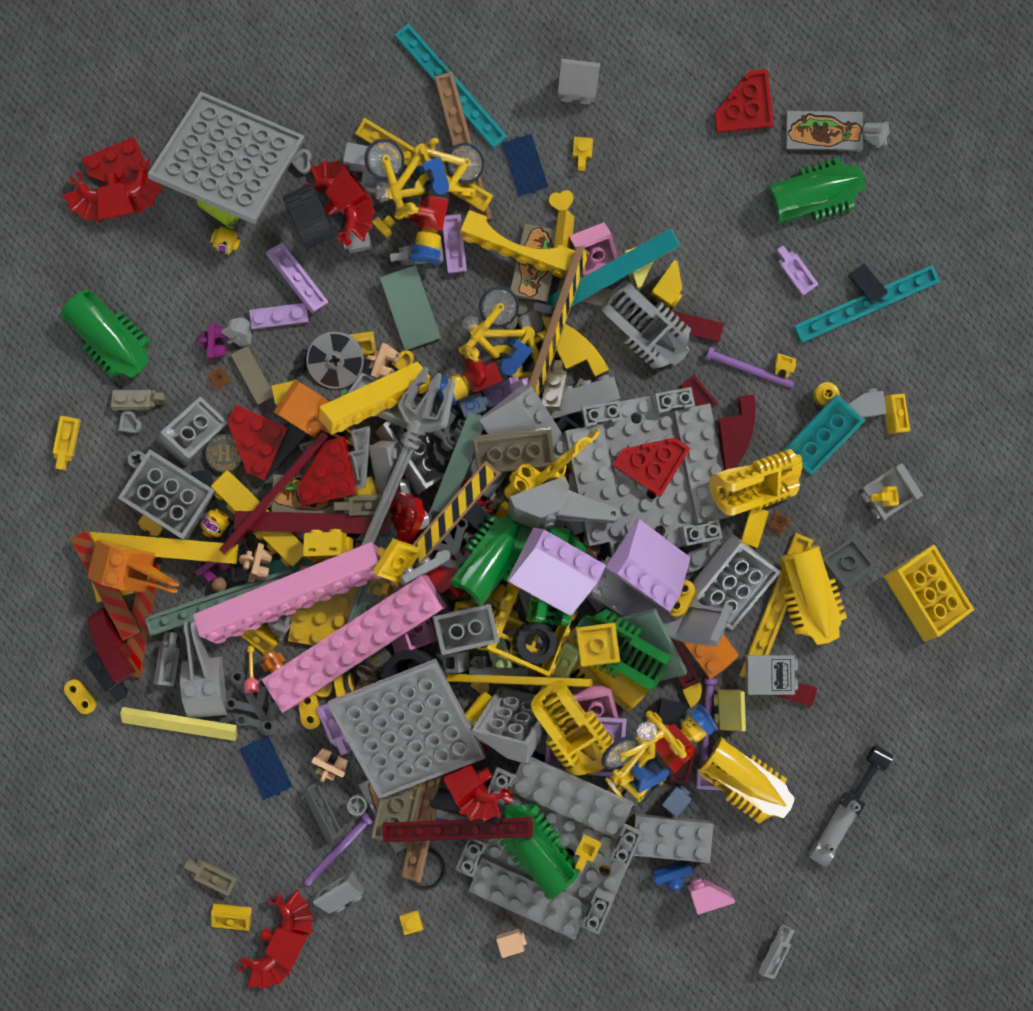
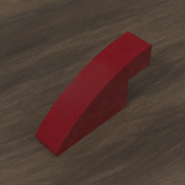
(737, 431)
(110, 646)

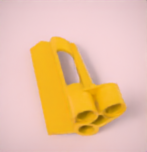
(527, 477)

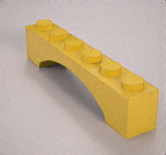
(554, 260)

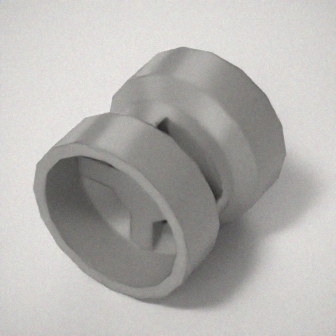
(355, 807)

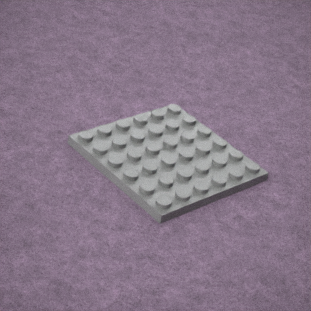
(226, 157)
(406, 729)

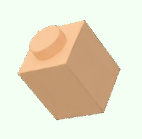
(511, 943)

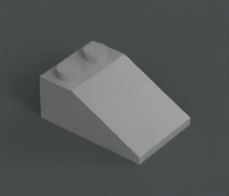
(578, 81)
(191, 431)
(466, 629)
(339, 893)

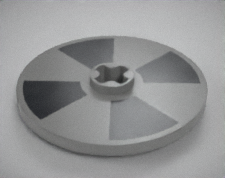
(341, 346)

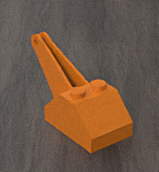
(301, 409)
(126, 568)

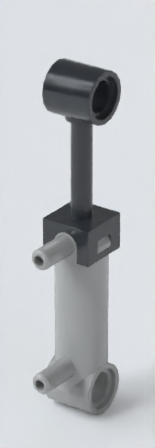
(849, 807)

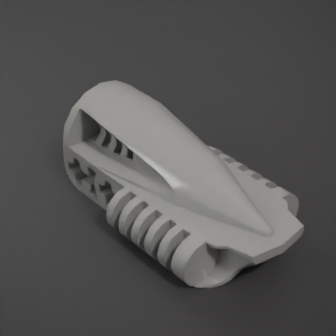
(648, 327)

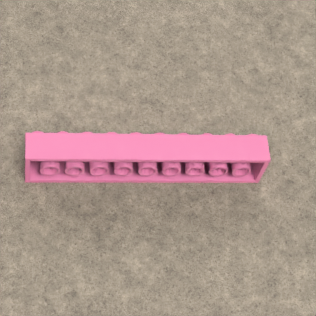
(288, 594)
(354, 643)

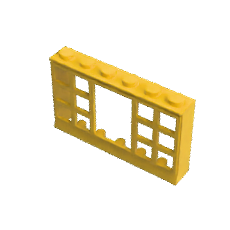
(501, 618)

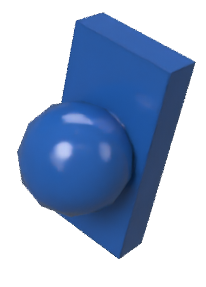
(673, 875)

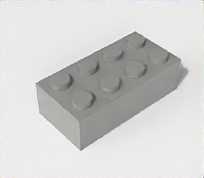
(674, 838)

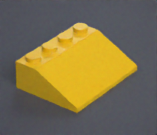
(929, 593)

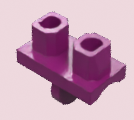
(213, 349)
(207, 572)

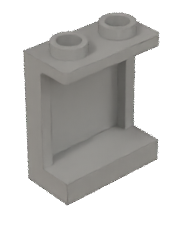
(899, 477)

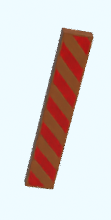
(111, 597)
(142, 607)

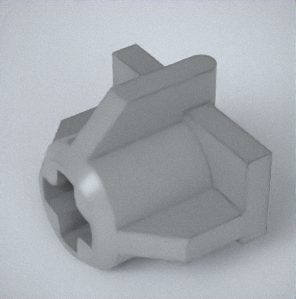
(876, 133)
(238, 332)
(281, 626)

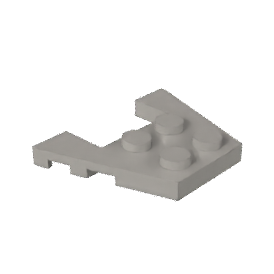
(358, 458)

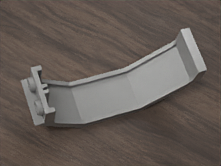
(699, 625)

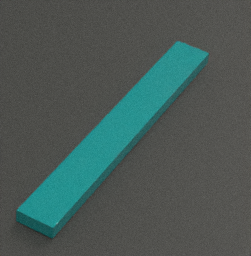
(433, 67)
(622, 266)
(861, 306)

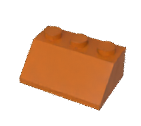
(712, 659)

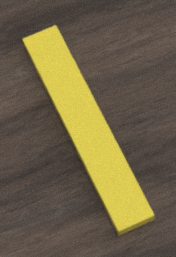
(178, 723)

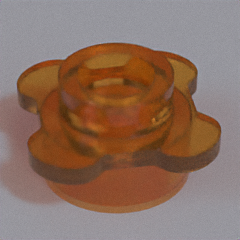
(219, 382)
(785, 520)

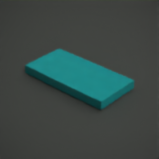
(825, 433)

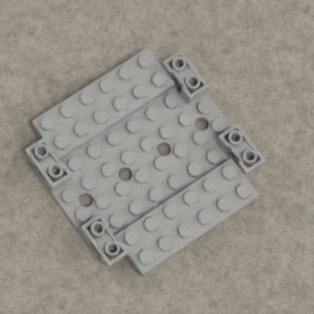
(686, 506)
(574, 811)

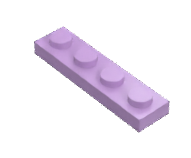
(297, 278)

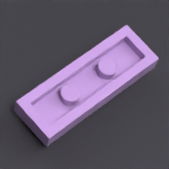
(454, 244)
(278, 316)

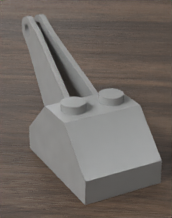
(554, 501)
(201, 679)

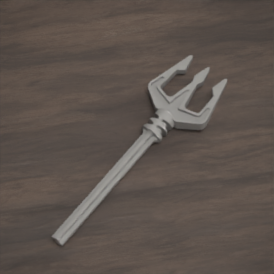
(419, 422)

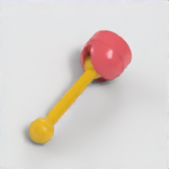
(251, 684)

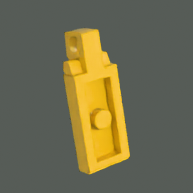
(65, 441)

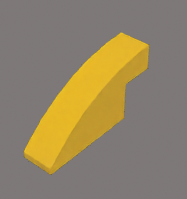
(576, 349)

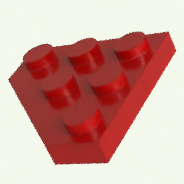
(747, 105)
(115, 159)
(256, 440)
(652, 463)
(328, 475)
(407, 515)

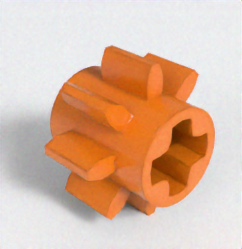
(272, 661)

